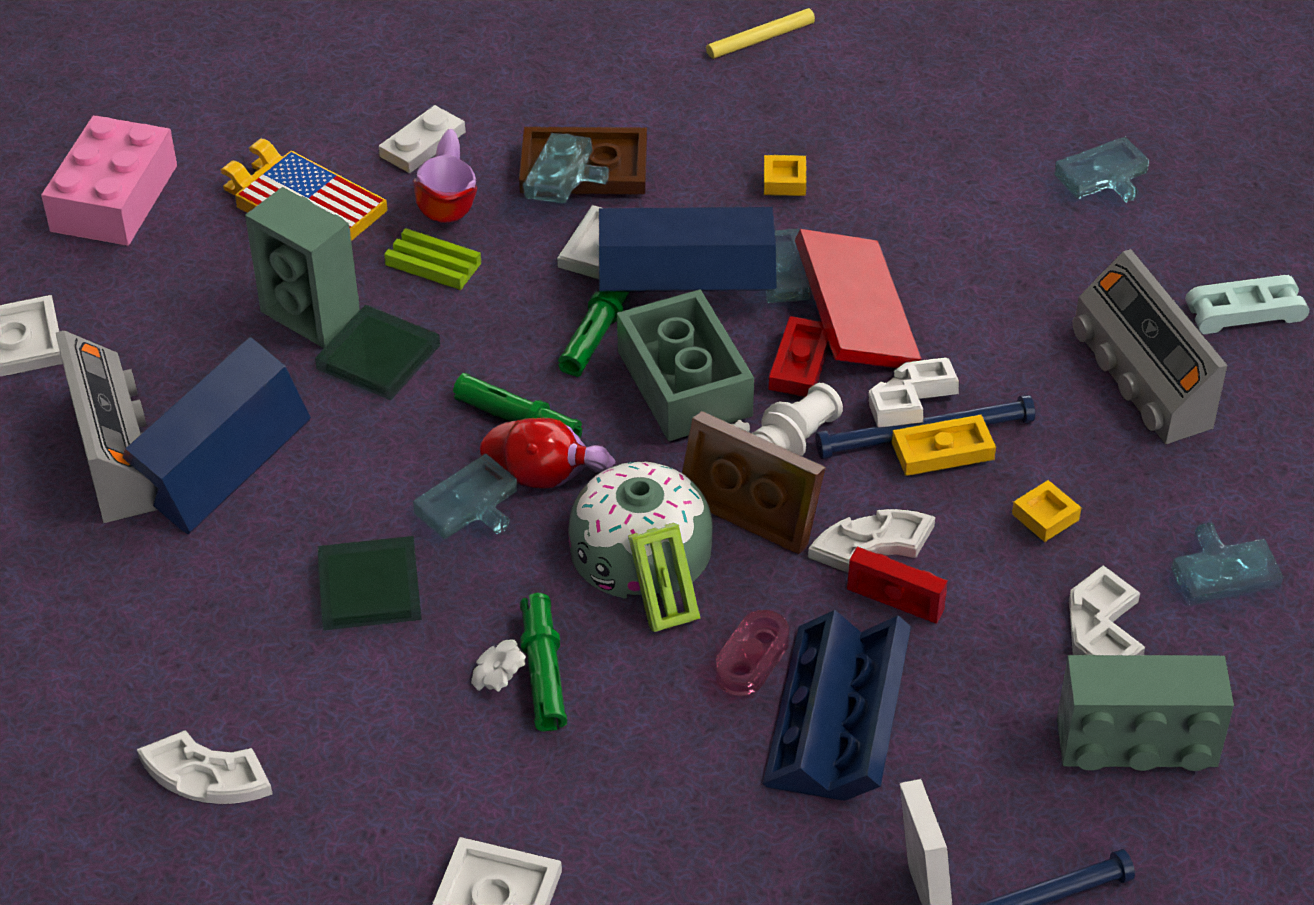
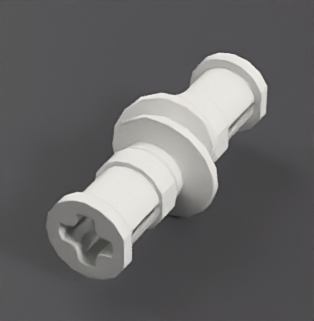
(793, 423)

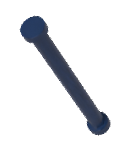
(865, 437)
(1117, 867)

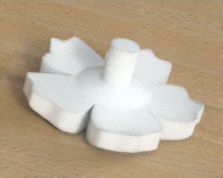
(497, 666)

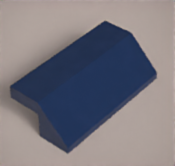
(687, 249)
(218, 434)
(838, 707)

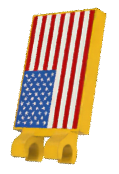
(305, 179)

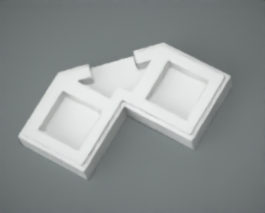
(898, 399)
(1094, 608)

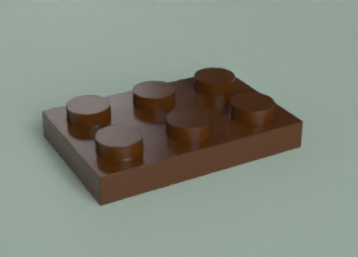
(616, 147)
(753, 481)

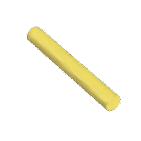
(760, 33)

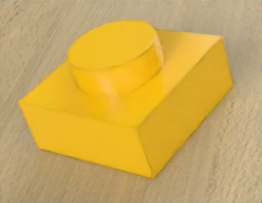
(785, 175)
(1046, 510)

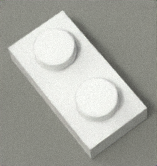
(420, 139)

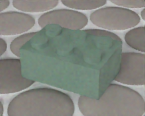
(303, 265)
(684, 362)
(1144, 711)

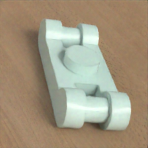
(1246, 303)

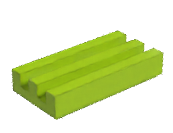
(436, 254)
(654, 537)

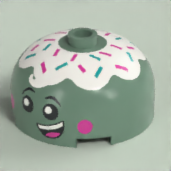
(629, 502)

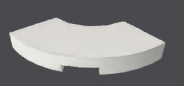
(899, 529)
(203, 773)

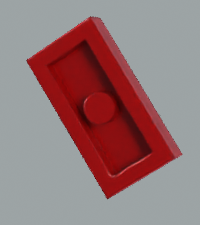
(799, 357)
(897, 584)

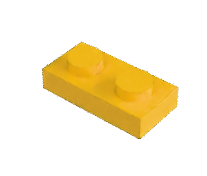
(943, 445)

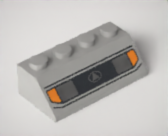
(1151, 349)
(107, 425)

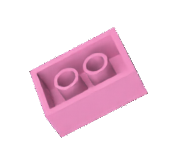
(109, 180)

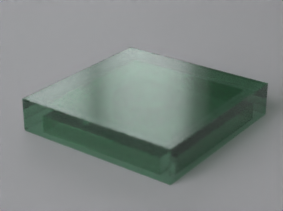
(377, 352)
(368, 583)

